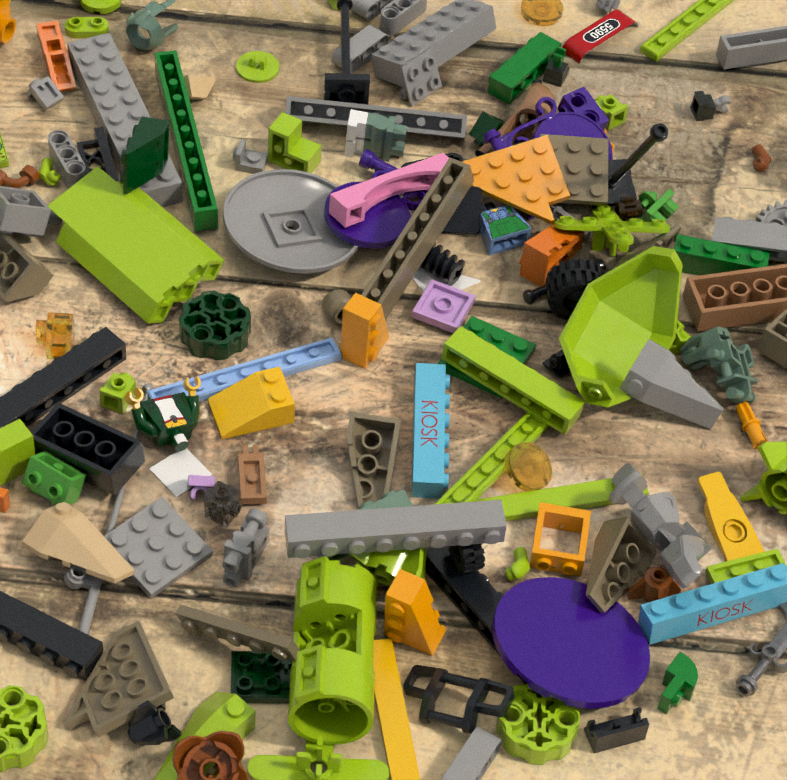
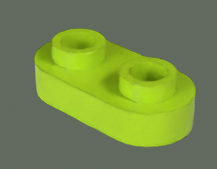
(86, 27)

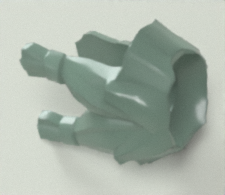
(145, 19)

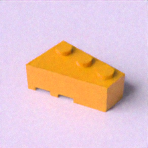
(362, 330)
(411, 615)

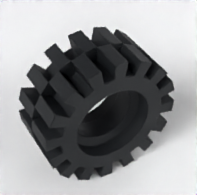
(467, 558)

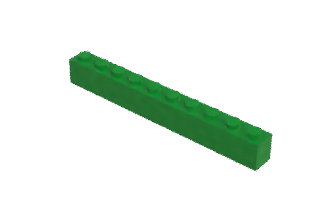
(186, 141)

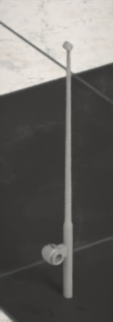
(88, 581)

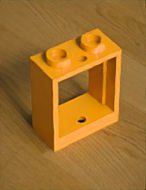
(562, 519)

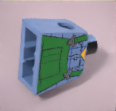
(502, 228)

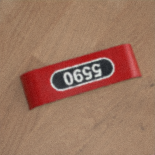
(596, 34)

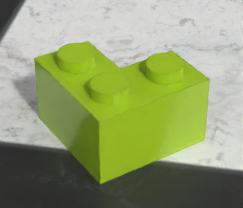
(289, 148)

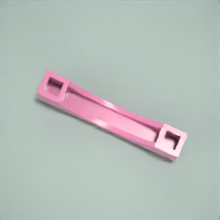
(352, 203)

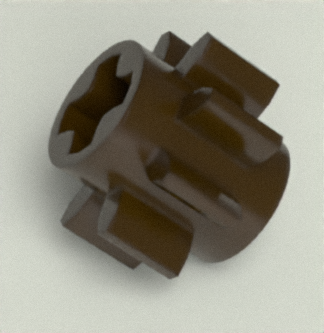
(628, 208)

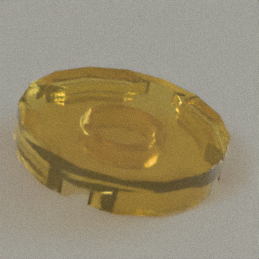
(542, 11)
(528, 466)

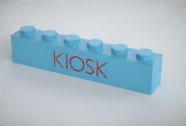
(429, 431)
(713, 604)

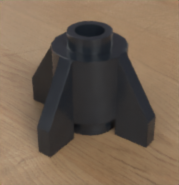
(151, 725)

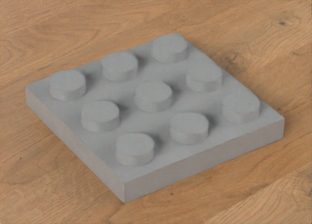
(158, 546)

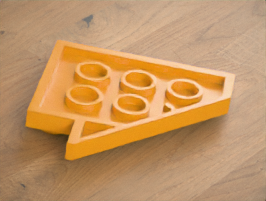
(522, 177)

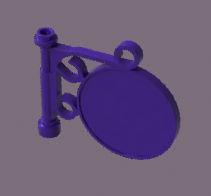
(554, 124)
(382, 221)

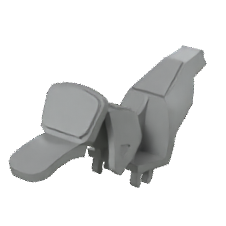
(659, 522)

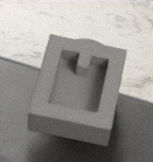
(45, 92)
(249, 160)

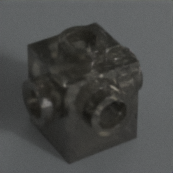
(222, 503)

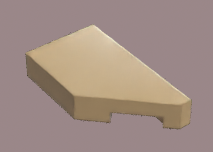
(198, 86)

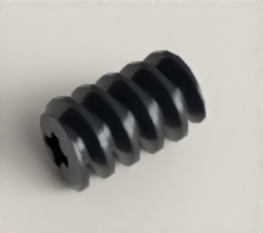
(442, 265)

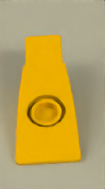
(727, 519)

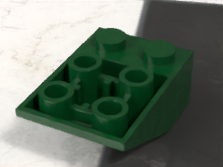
(145, 153)

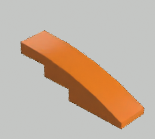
(56, 55)

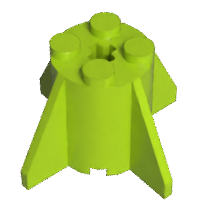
(774, 480)
(386, 565)

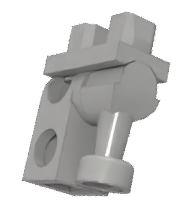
(245, 548)

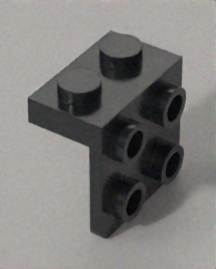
(467, 215)

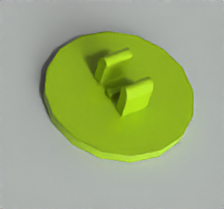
(257, 66)

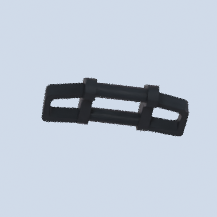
(474, 705)

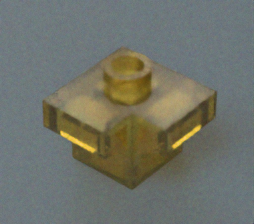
(56, 334)

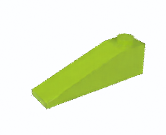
(217, 713)

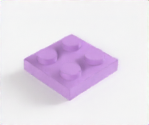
(443, 306)

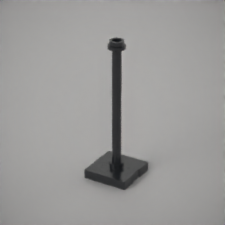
(344, 85)
(619, 170)

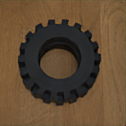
(567, 283)

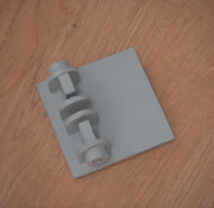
(420, 77)

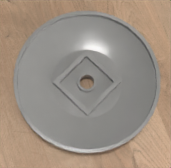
(271, 201)

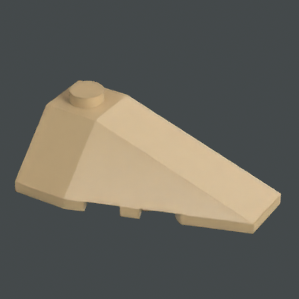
(76, 541)

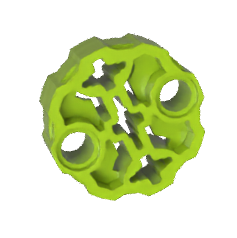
(21, 728)
(525, 738)

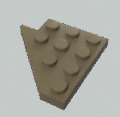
(120, 683)

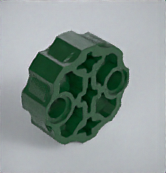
(215, 325)

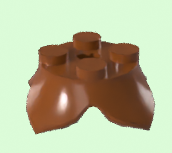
(221, 747)

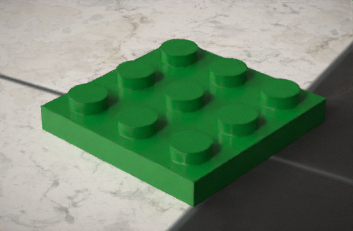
(503, 340)

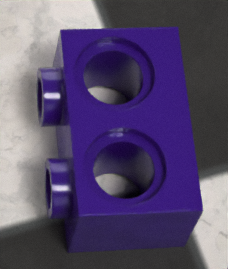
(583, 103)

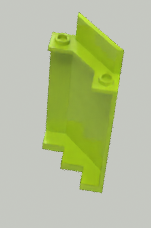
(132, 245)

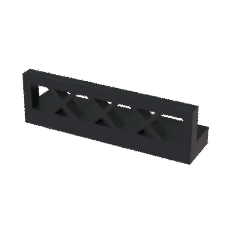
(103, 152)

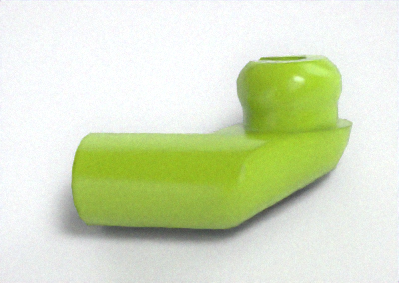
(47, 174)
(520, 566)

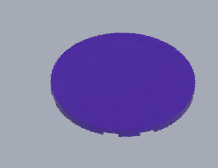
(567, 647)

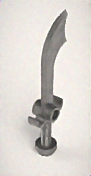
(767, 660)

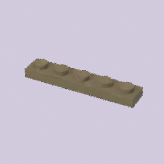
(237, 633)

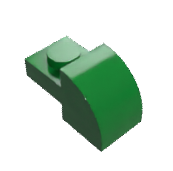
(680, 682)

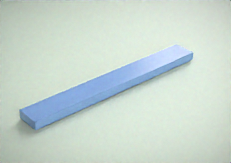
(289, 361)

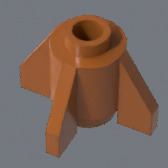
(654, 585)

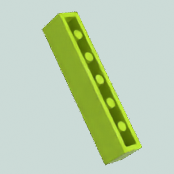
(512, 380)

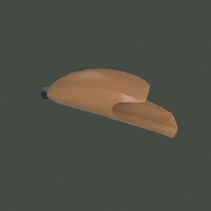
(527, 108)

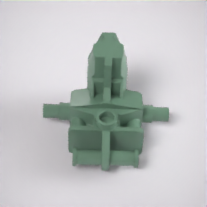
(729, 361)

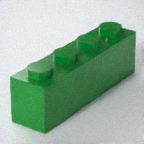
(522, 68)
(712, 257)

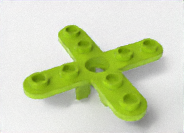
(609, 228)
(298, 767)

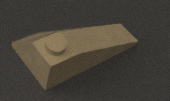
(372, 454)

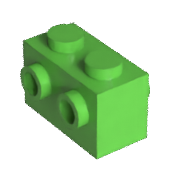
(53, 478)

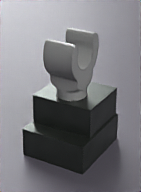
(704, 106)

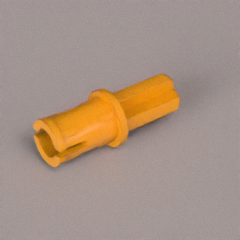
(751, 424)

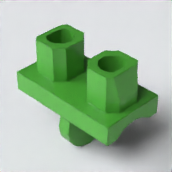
(664, 204)

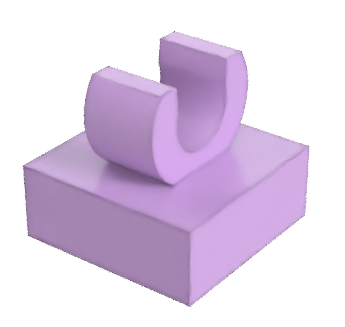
(200, 483)

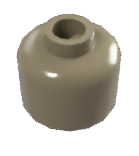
(333, 305)

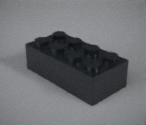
(89, 446)

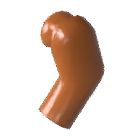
(763, 158)

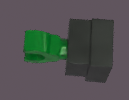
(556, 69)

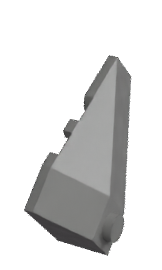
(665, 385)

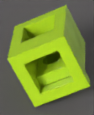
(613, 109)
(116, 388)

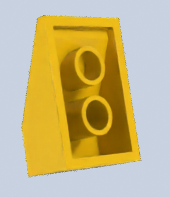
(253, 404)

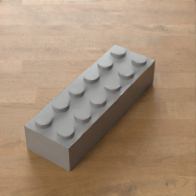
(446, 31)

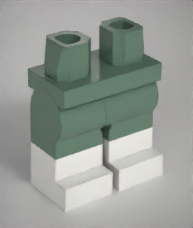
(375, 134)

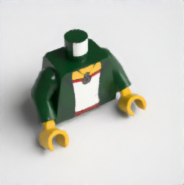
(168, 417)

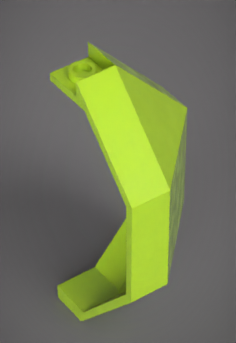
(617, 320)

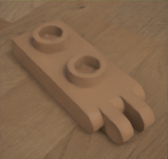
(252, 476)

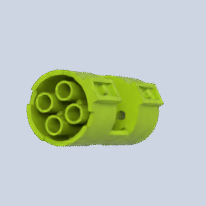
(334, 668)

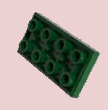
(260, 677)

